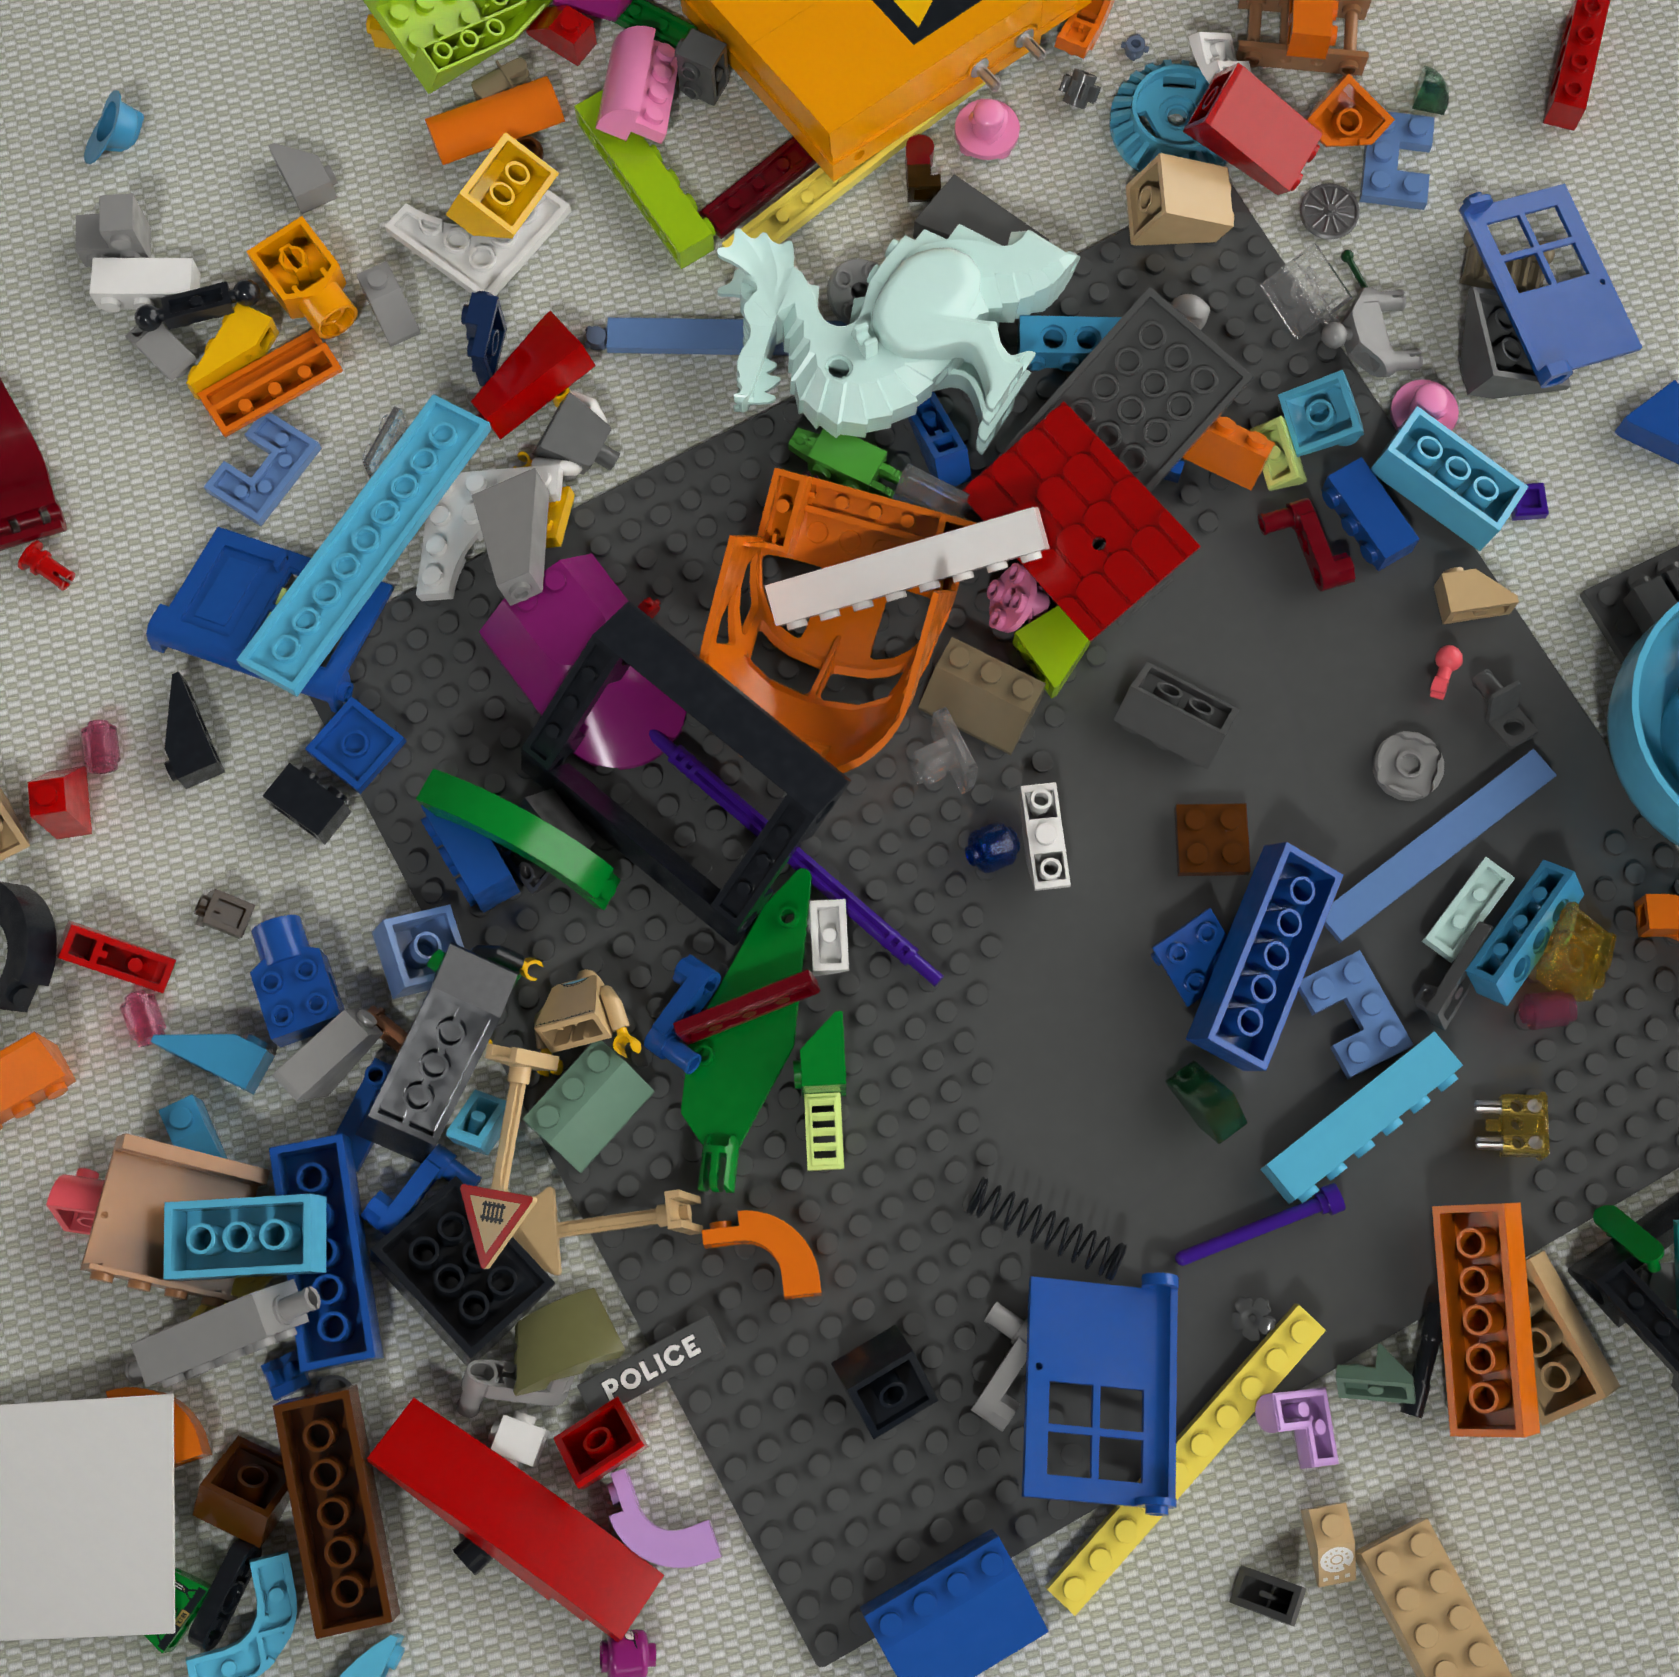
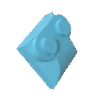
(1321, 414)

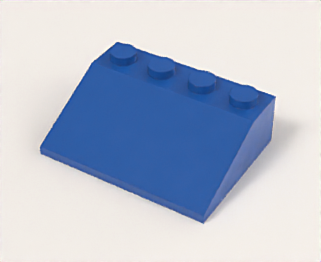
(956, 1614)

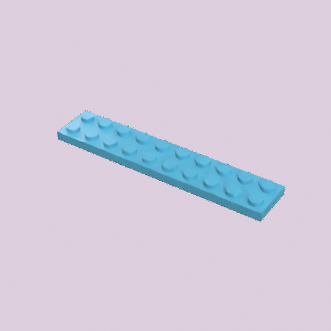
(364, 545)

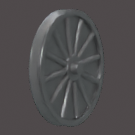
(1329, 211)

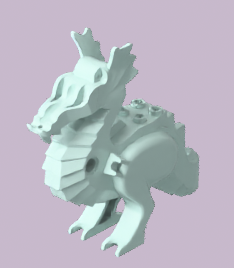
(916, 331)

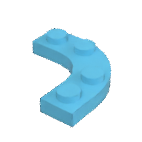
(270, 1628)

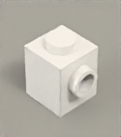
(518, 1439)

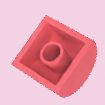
(75, 1200)

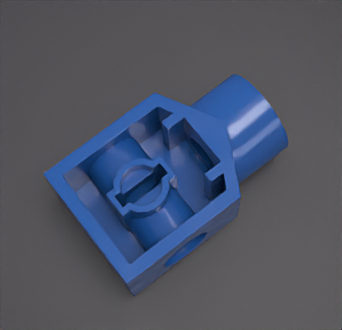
(292, 981)

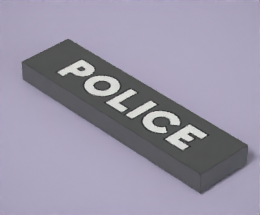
(654, 1365)

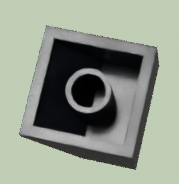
(884, 1381)

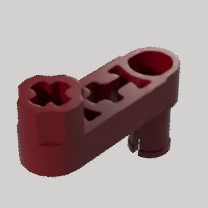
(1325, 569)

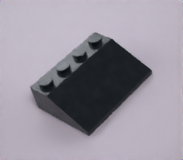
(440, 1275)

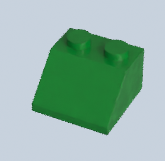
(823, 1060)

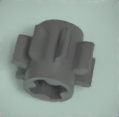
(1079, 88)

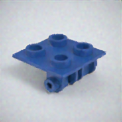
(1191, 955)

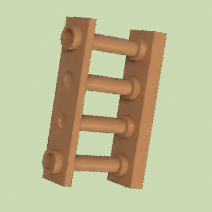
(1273, 55)

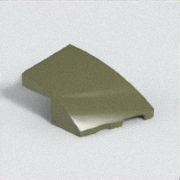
(563, 1341)

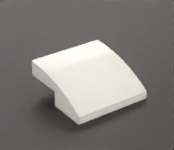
(1214, 53)
(825, 937)

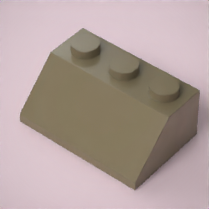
(982, 695)

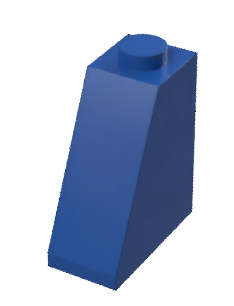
(1655, 424)

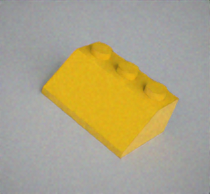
(502, 191)

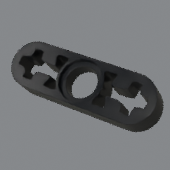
(223, 1595)

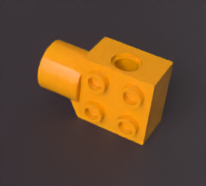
(304, 278)

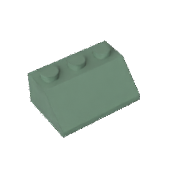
(588, 1105)

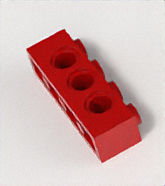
(1576, 63)

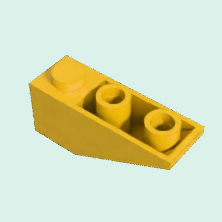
(240, 341)

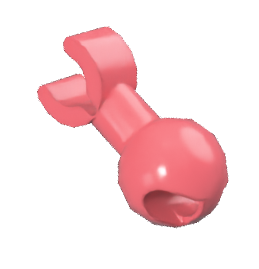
(1448, 660)

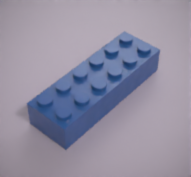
(1265, 957)
(347, 1322)

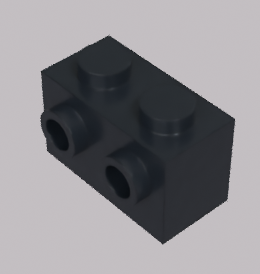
(307, 802)

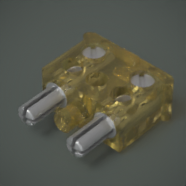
(1532, 1122)

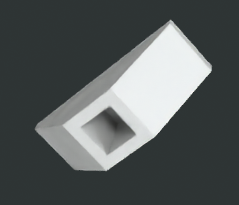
(1044, 837)

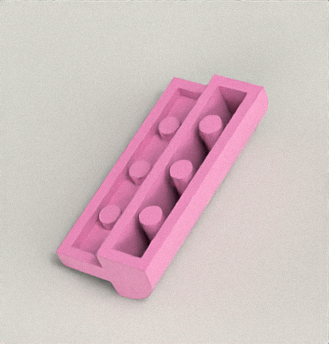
(638, 86)

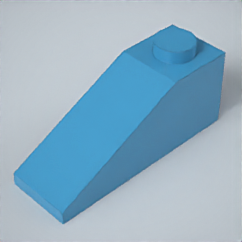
(223, 1055)
(191, 1126)

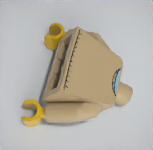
(580, 1015)

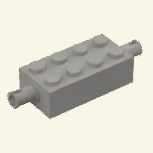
(221, 1335)

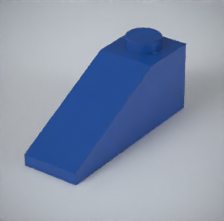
(940, 443)

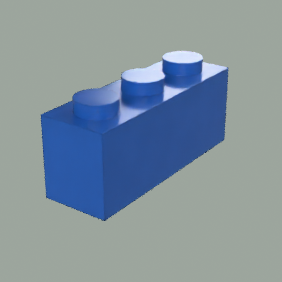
(1369, 514)

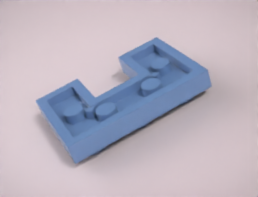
(1380, 178)
(288, 457)
(1381, 1030)

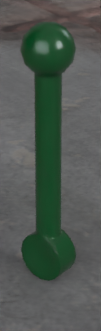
(1347, 256)

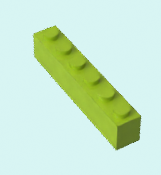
(650, 187)

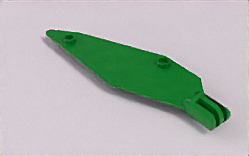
(746, 1060)

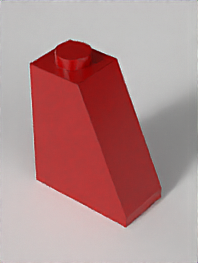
(61, 802)

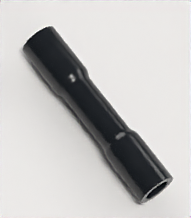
(1430, 1341)

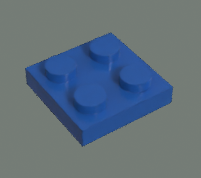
(355, 745)

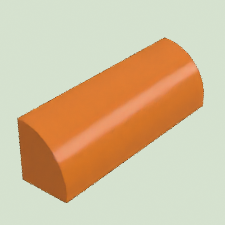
(484, 121)

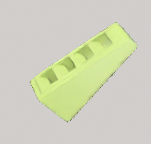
(824, 1099)

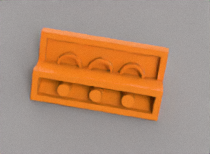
(269, 382)

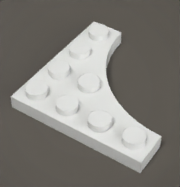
(471, 260)
(456, 527)

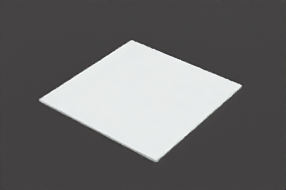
(87, 1518)

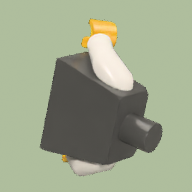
(574, 437)

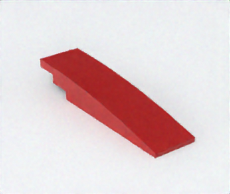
(516, 1520)

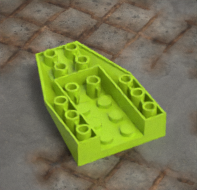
(452, 35)

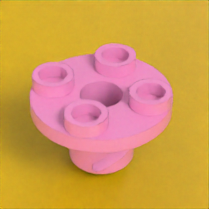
(987, 129)
(1428, 396)
(1015, 599)

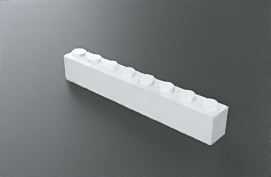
(908, 567)

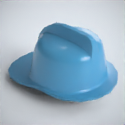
(115, 130)

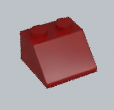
(600, 1443)

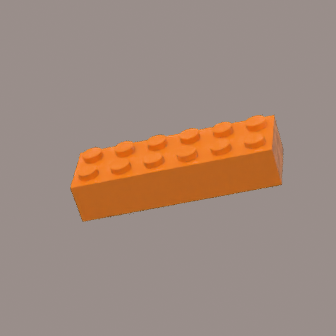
(1485, 1320)

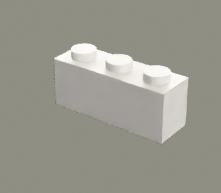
(134, 282)

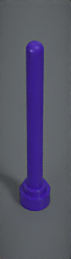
(1325, 1201)

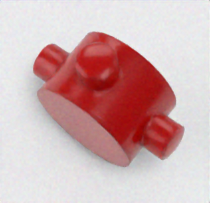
(650, 607)

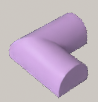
(1309, 1417)

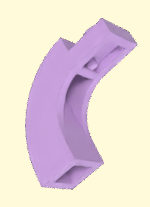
(657, 1545)

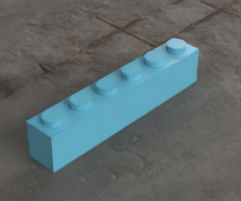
(1361, 1118)

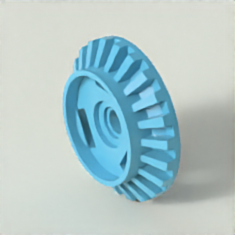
(1148, 98)

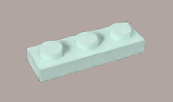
(1468, 908)

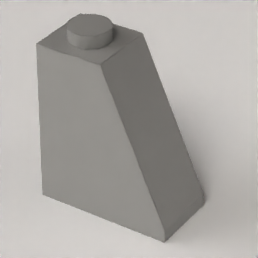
(329, 1055)

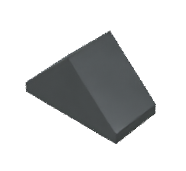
(1268, 1595)

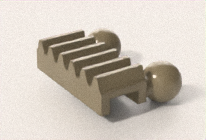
(1525, 273)

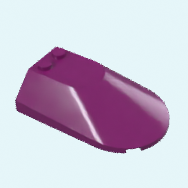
(544, 638)

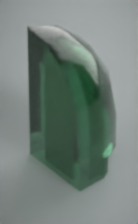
(1431, 92)

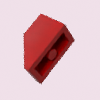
(564, 32)

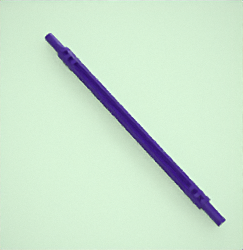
(821, 879)

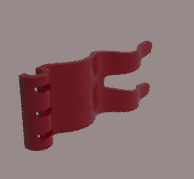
(23, 481)

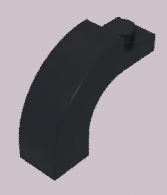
(30, 945)

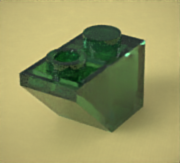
(1207, 1101)

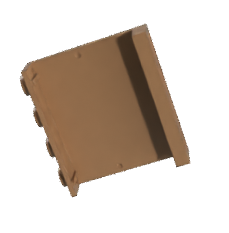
(130, 1214)

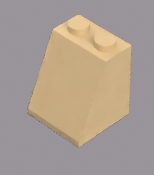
(1179, 202)

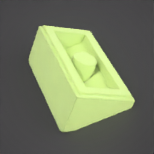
(1283, 466)

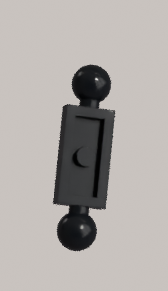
(197, 305)

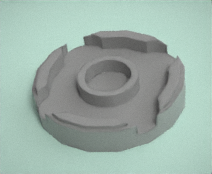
(1408, 766)

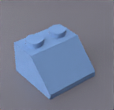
(409, 942)

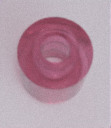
(100, 746)
(1548, 1010)
(142, 1017)

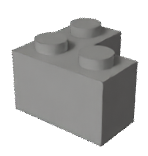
(115, 232)

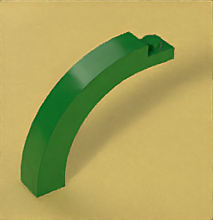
(522, 833)

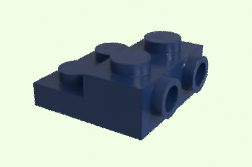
(485, 333)

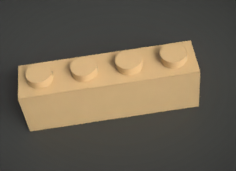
(1566, 1356)

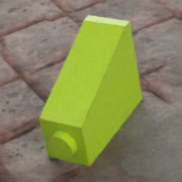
(1051, 648)

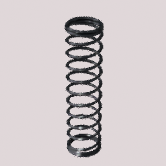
(1116, 1256)

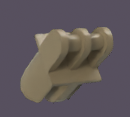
(501, 79)

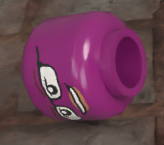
(629, 1656)

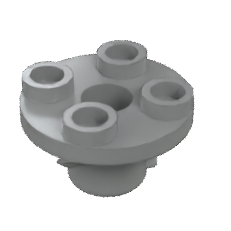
(847, 283)

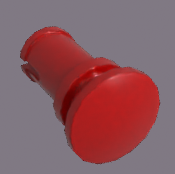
(43, 564)

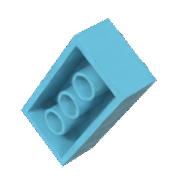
(1449, 479)
(245, 1237)

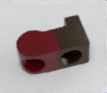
(918, 164)

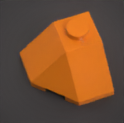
(1349, 115)

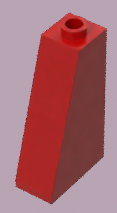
(532, 376)

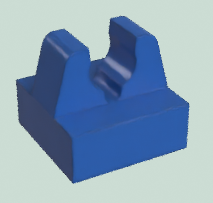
(284, 1376)

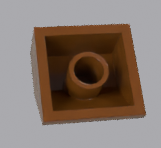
(244, 1492)

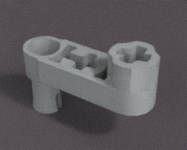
(480, 1383)
(994, 1403)

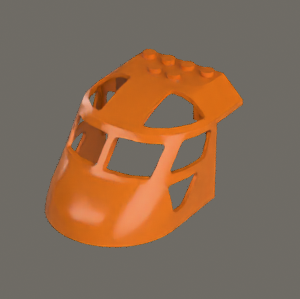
(825, 527)

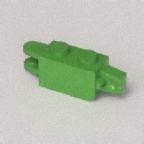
(845, 460)

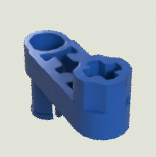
(697, 986)
(387, 1213)

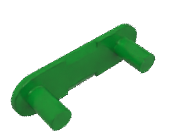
(1630, 1236)

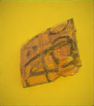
(1576, 955)

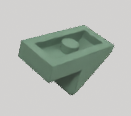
(1385, 1382)

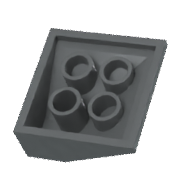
(1492, 354)

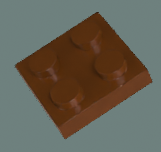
(1212, 839)

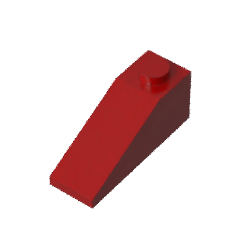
(115, 957)

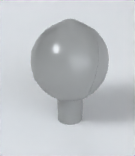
(1193, 308)

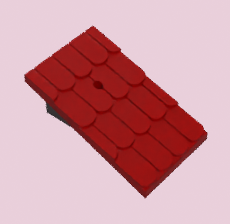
(1083, 501)

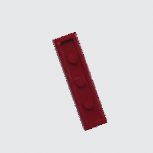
(757, 187)
(747, 1007)

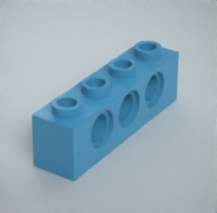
(1064, 331)
(1523, 933)

